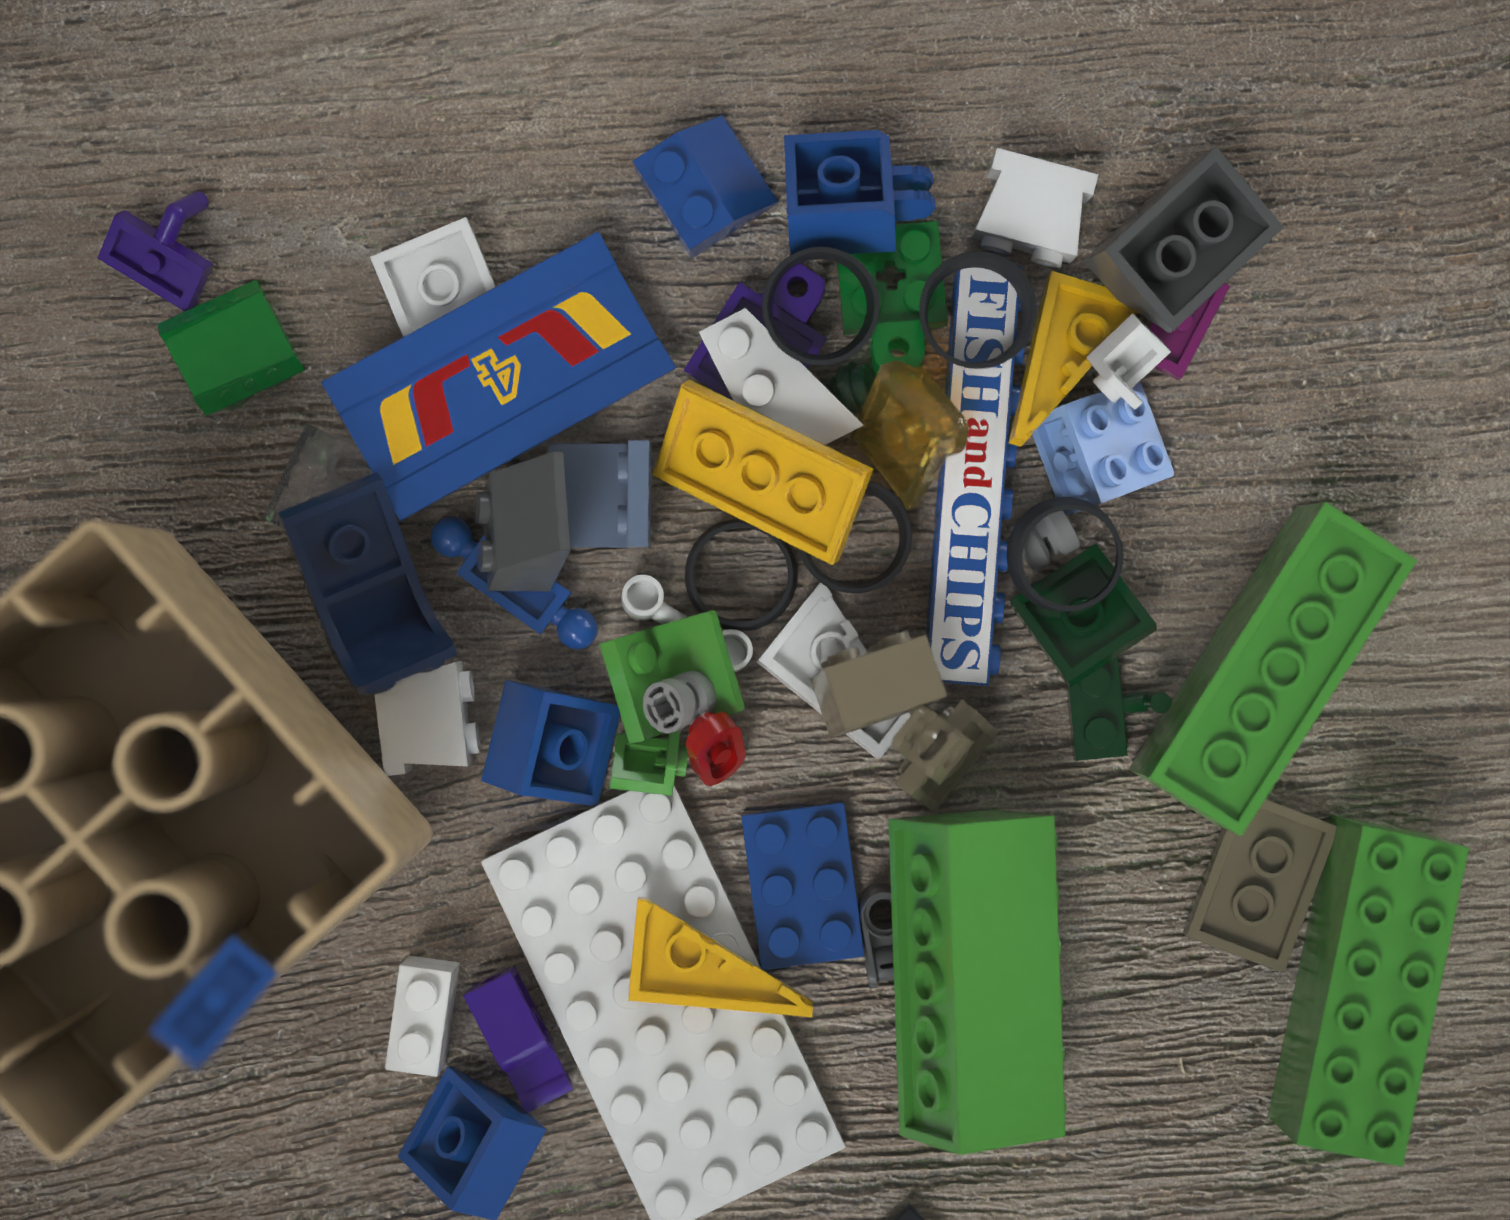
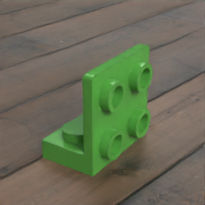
(662, 653)

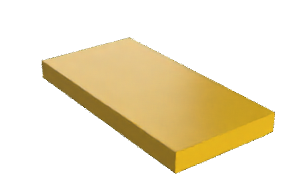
(761, 472)

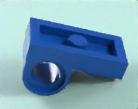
(213, 1004)

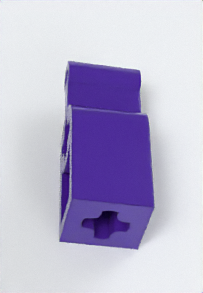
(518, 1038)

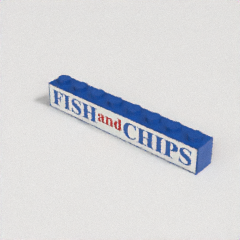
(972, 483)

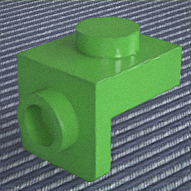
(648, 764)

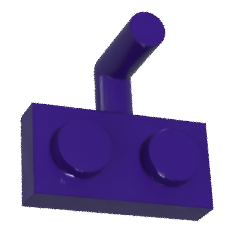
(155, 256)

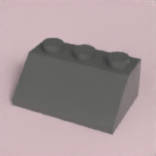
(1184, 241)

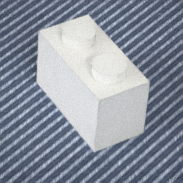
(422, 1016)

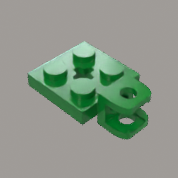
(898, 320)

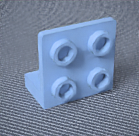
(1102, 448)

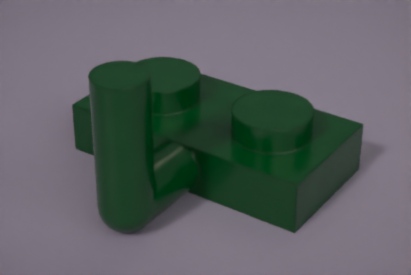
(1098, 712)

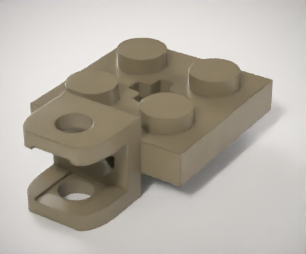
(939, 750)

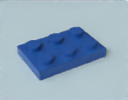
(802, 885)

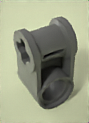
(877, 937)

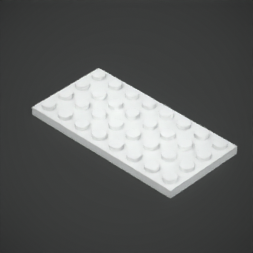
(689, 1093)

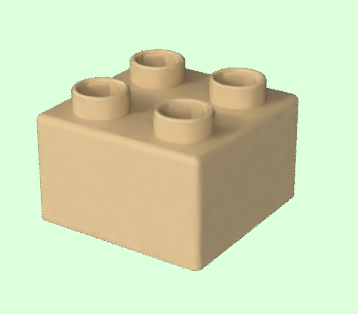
(152, 807)

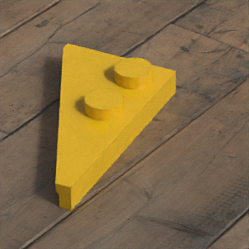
(1068, 327)
(688, 968)

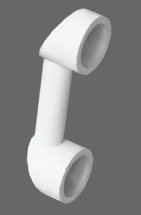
(643, 601)

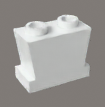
(1034, 208)
(428, 720)

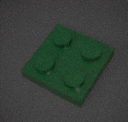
(1087, 637)

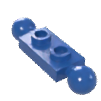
(537, 609)

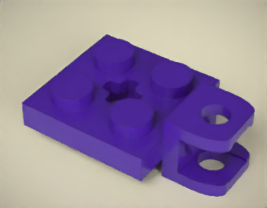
(789, 315)

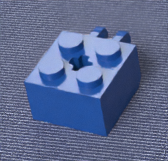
(848, 192)

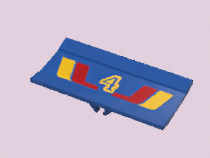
(498, 375)

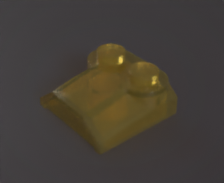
(909, 429)

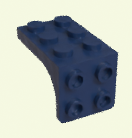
(365, 586)

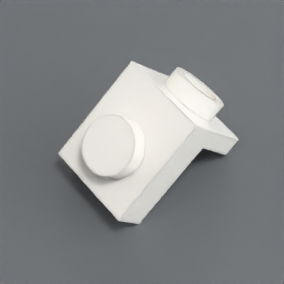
(1126, 359)

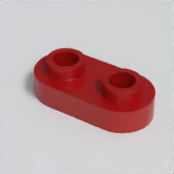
(715, 747)

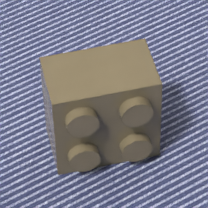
(878, 685)

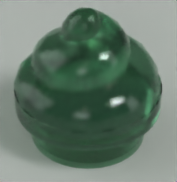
(852, 385)

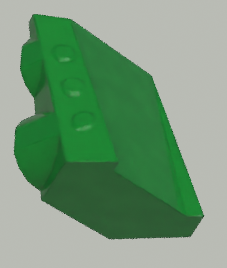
(230, 348)

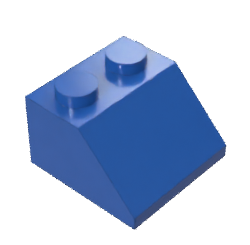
(704, 184)
(550, 744)
(471, 1145)

